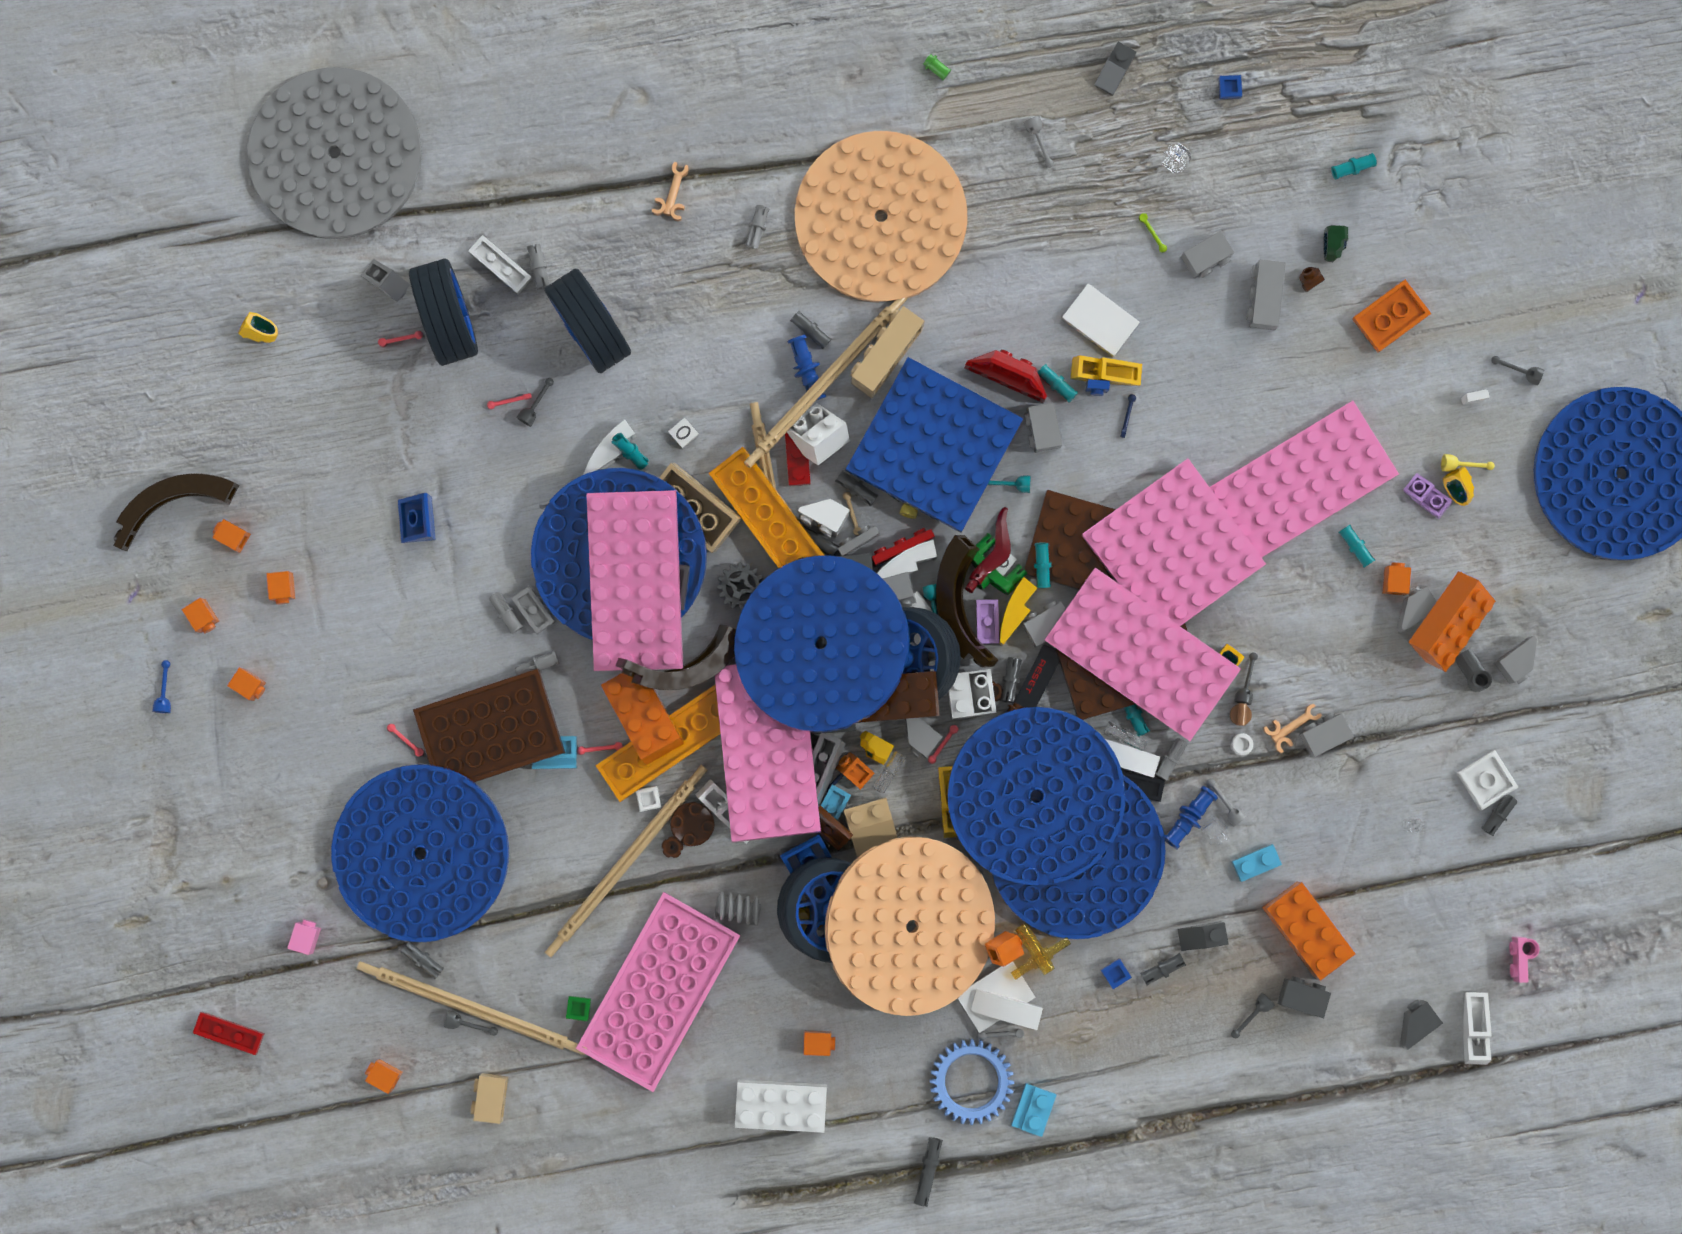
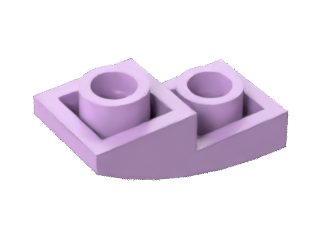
(1427, 496)

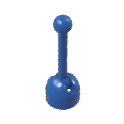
(162, 704)

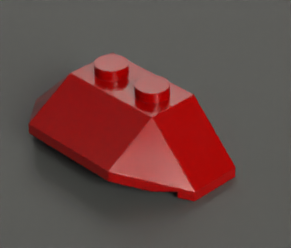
(1009, 372)

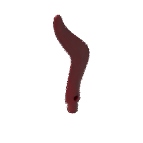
(997, 557)

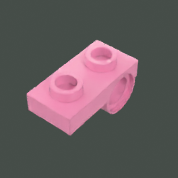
(1519, 968)

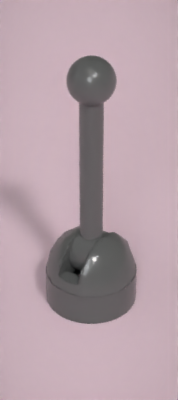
(1533, 374)
(528, 415)
(1244, 695)
(1263, 1004)
(454, 1020)

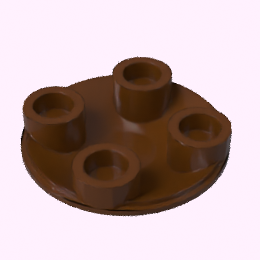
(692, 824)

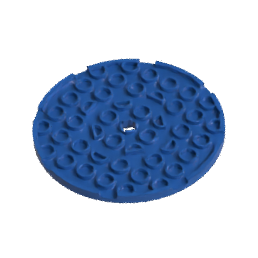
(1579, 478)
(562, 544)
(862, 654)
(1043, 838)
(378, 861)
(1107, 892)

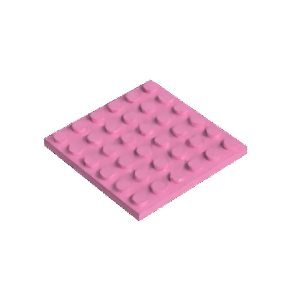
(1174, 545)

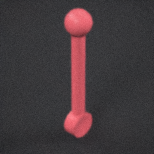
(383, 342)
(491, 404)
(953, 729)
(581, 750)
(418, 751)

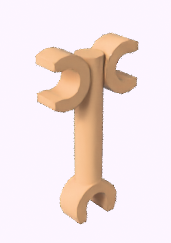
(669, 208)
(1279, 735)

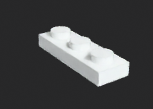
(500, 264)

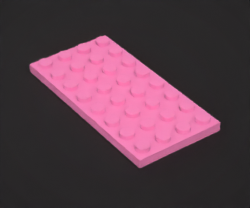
(1305, 479)
(635, 579)
(1142, 654)
(764, 767)
(658, 991)

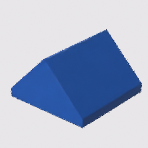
(416, 518)
(804, 852)

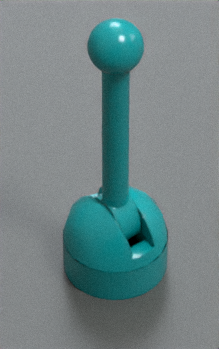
(1022, 483)
(930, 594)

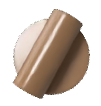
(1240, 714)

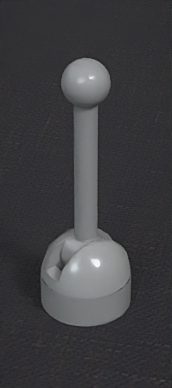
(1034, 126)
(1235, 815)

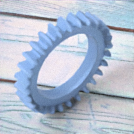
(993, 1104)

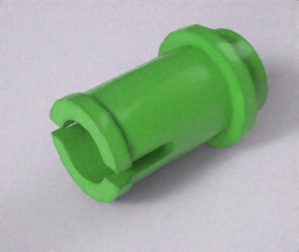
(936, 67)

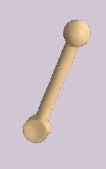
(847, 497)

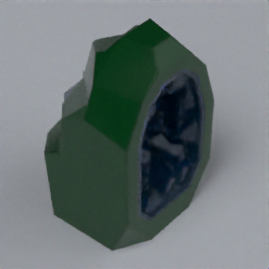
(1334, 242)

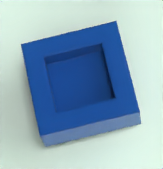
(1230, 87)
(1097, 387)
(1116, 973)

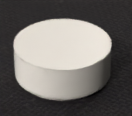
(1241, 744)

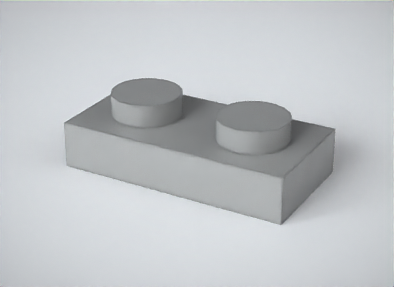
(850, 545)
(533, 610)

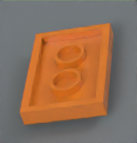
(1391, 316)

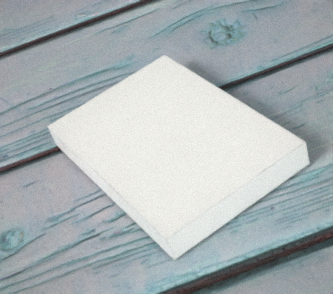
(1100, 320)
(997, 982)

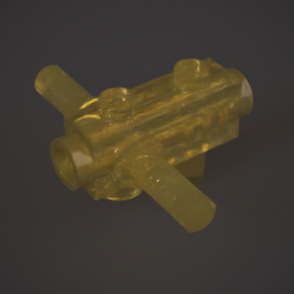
(1040, 957)

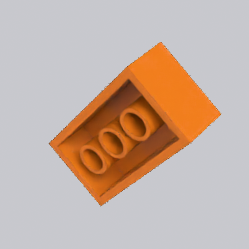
(1452, 621)
(642, 718)
(1308, 930)

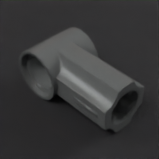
(1471, 668)

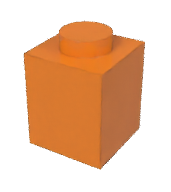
(230, 535)
(1396, 579)
(281, 587)
(201, 616)
(247, 684)
(1004, 948)
(818, 1043)
(382, 1076)

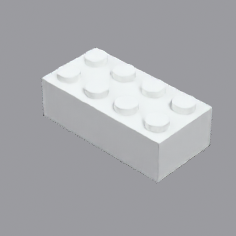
(780, 1106)

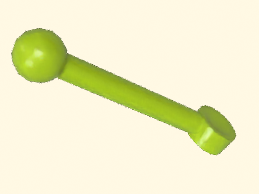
(1143, 218)

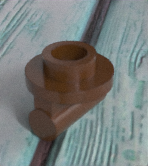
(1310, 278)

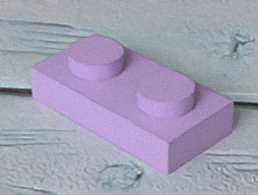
(987, 621)

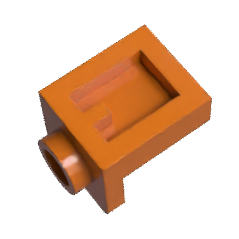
(854, 770)

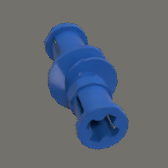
(804, 361)
(1189, 817)

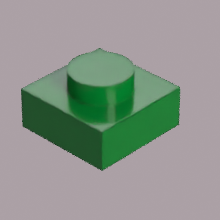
(578, 1008)

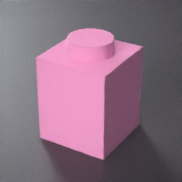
(304, 937)

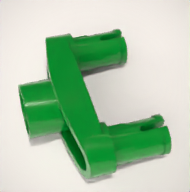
(1001, 583)

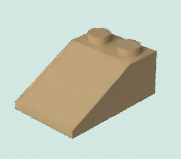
(870, 825)

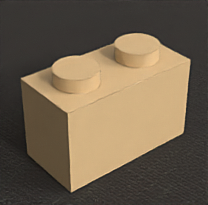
(490, 1098)

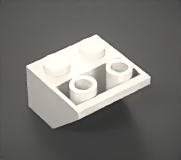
(819, 434)
(826, 515)
(972, 695)

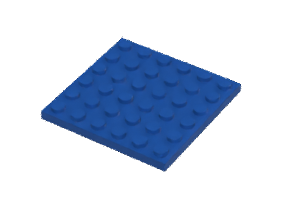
(934, 444)

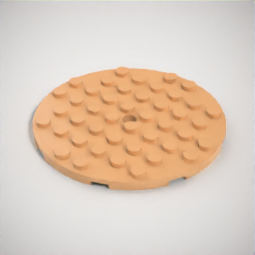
(870, 176)
(869, 917)

